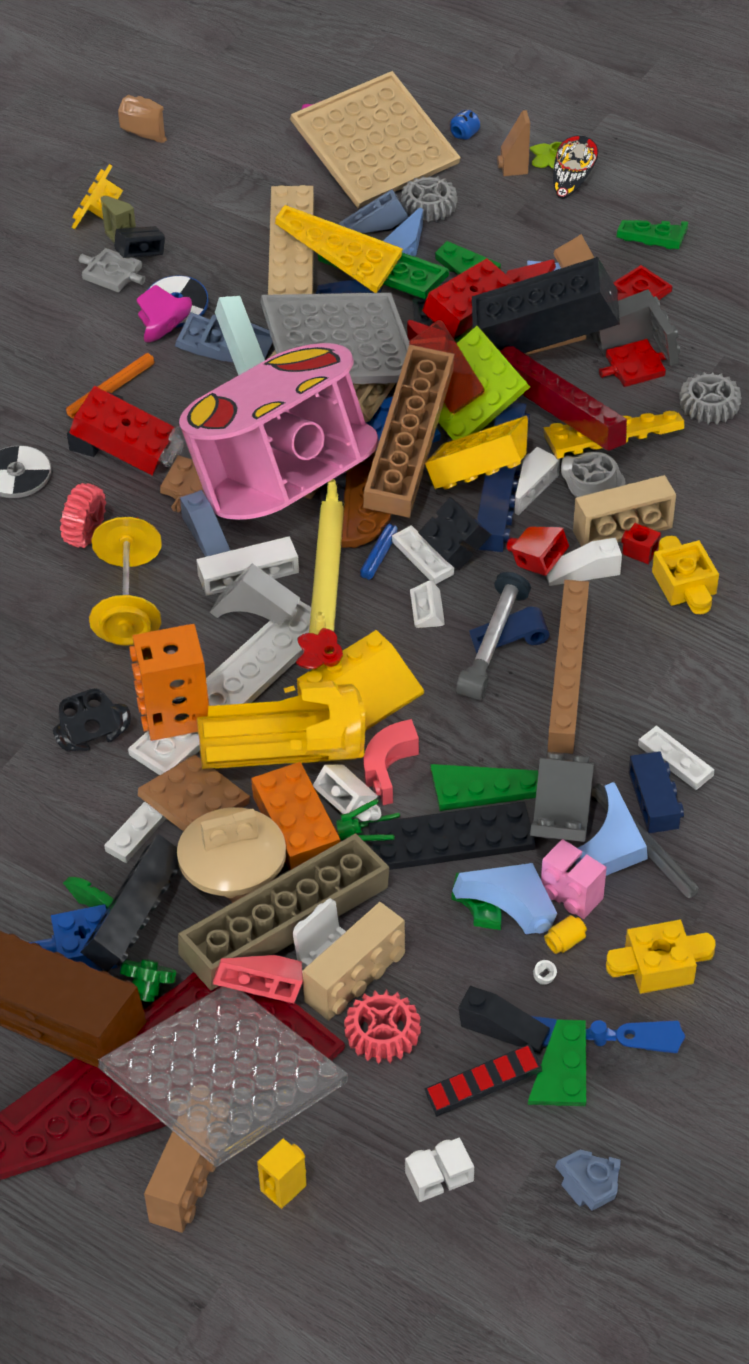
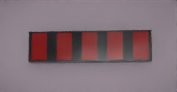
(483, 1079)

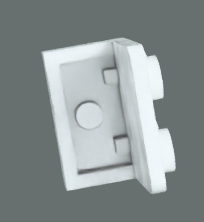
(317, 932)

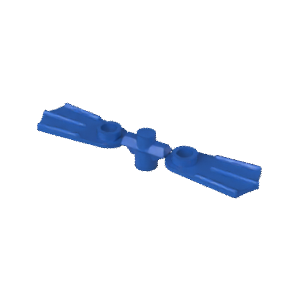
(654, 1036)

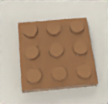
(190, 792)

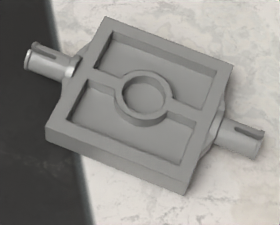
(111, 270)

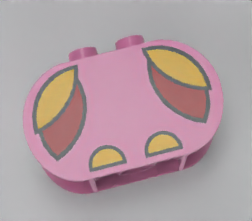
(277, 431)

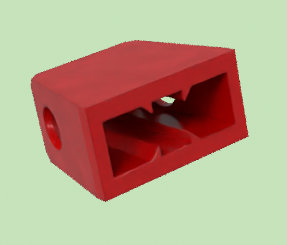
(538, 548)

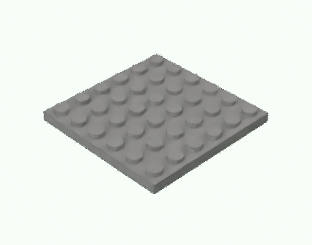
(359, 321)

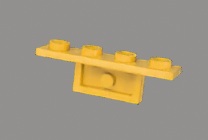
(97, 190)

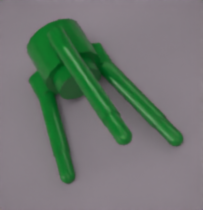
(349, 826)

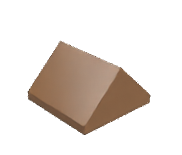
(573, 252)

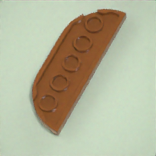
(360, 523)

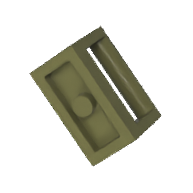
(116, 215)

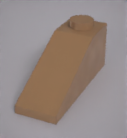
(515, 148)

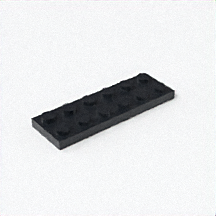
(454, 835)

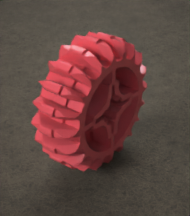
(82, 514)
(383, 1036)

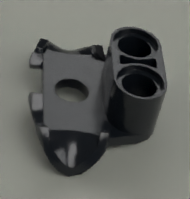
(111, 717)

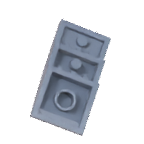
(206, 338)

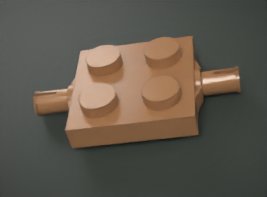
(181, 481)

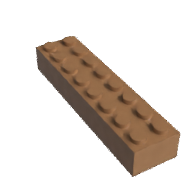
(408, 431)

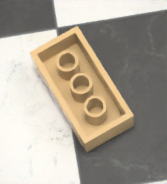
(615, 510)
(354, 961)

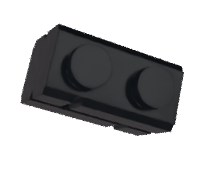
(139, 241)

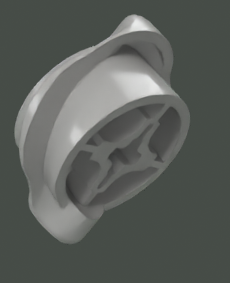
(591, 473)

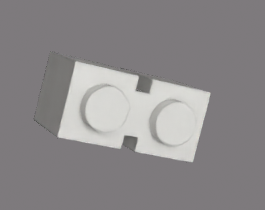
(446, 1163)

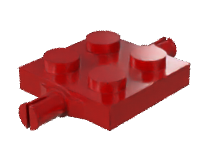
(634, 363)

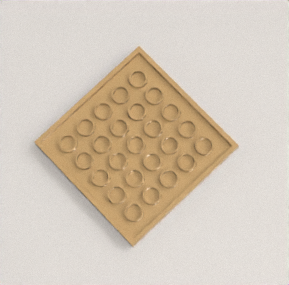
(374, 138)

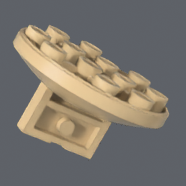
(231, 851)

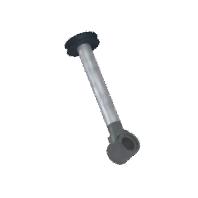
(474, 680)

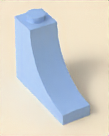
(619, 840)
(512, 889)

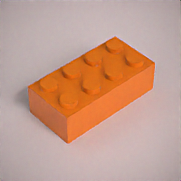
(295, 807)

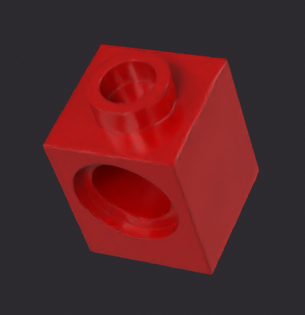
(640, 543)

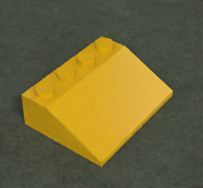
(479, 453)
(376, 672)

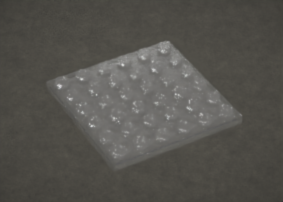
(223, 1073)

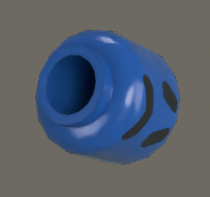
(464, 124)

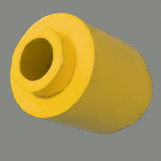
(565, 934)

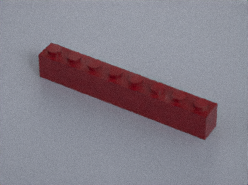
(569, 402)

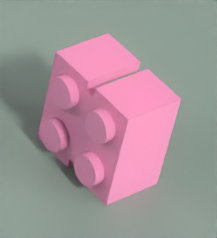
(581, 887)

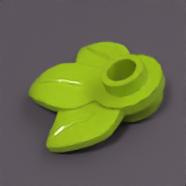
(545, 154)

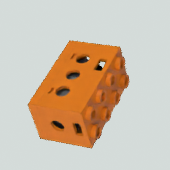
(169, 680)

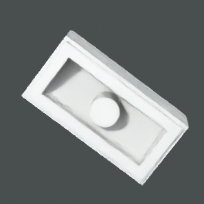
(427, 605)

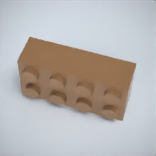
(176, 1185)

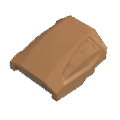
(142, 118)

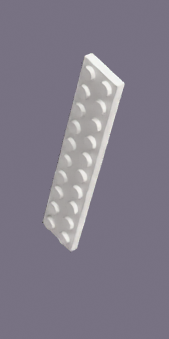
(234, 682)

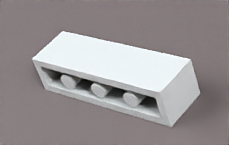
(273, 557)

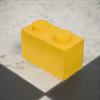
(282, 1173)

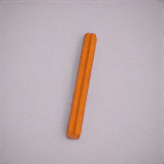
(116, 380)

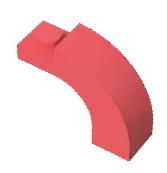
(385, 748)

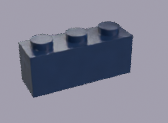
(655, 792)

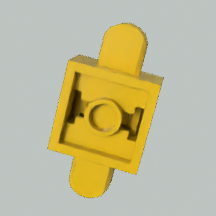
(685, 574)
(663, 968)

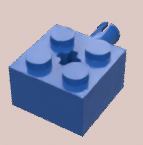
(72, 932)

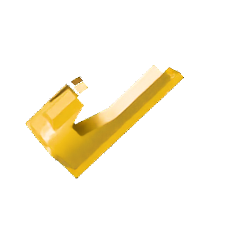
(307, 728)

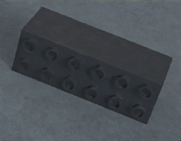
(548, 307)

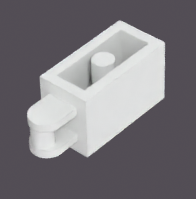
(346, 791)

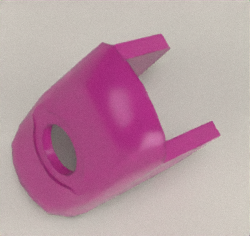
(161, 312)

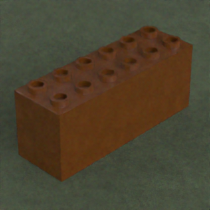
(65, 1001)

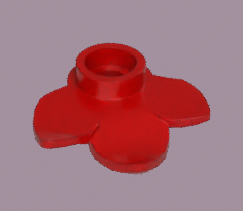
(316, 649)

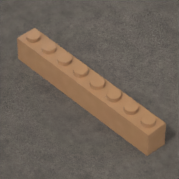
(568, 667)

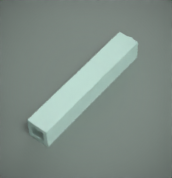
(238, 333)

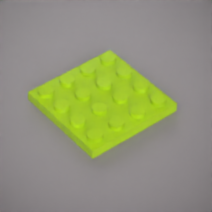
(498, 378)

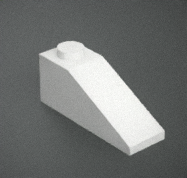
(537, 473)
(588, 562)

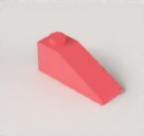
(261, 975)

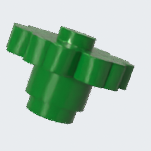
(147, 976)

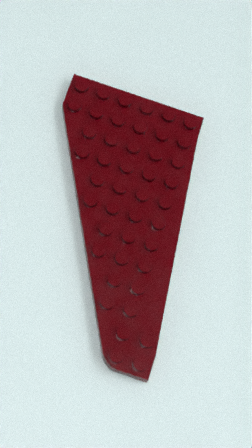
(88, 1110)

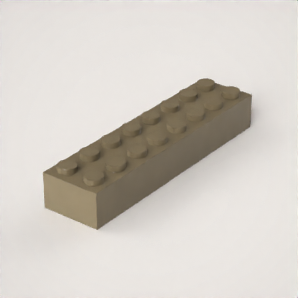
(267, 917)

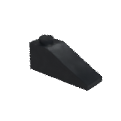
(499, 1019)

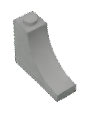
(257, 594)

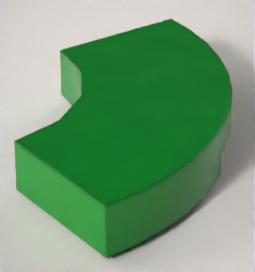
(87, 895)
(483, 913)

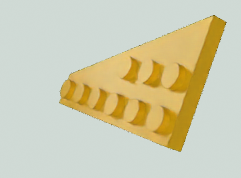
(353, 252)
(566, 439)

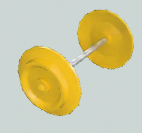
(125, 544)

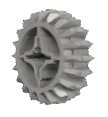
(433, 195)
(710, 398)

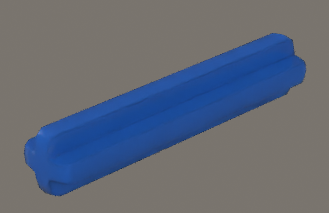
(378, 552)

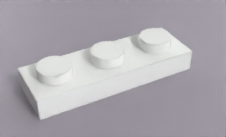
(422, 555)
(680, 759)
(134, 832)

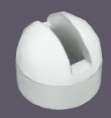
(540, 968)

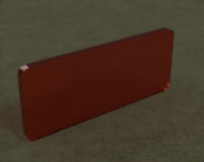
(464, 383)

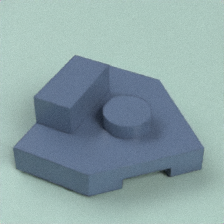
(589, 1178)

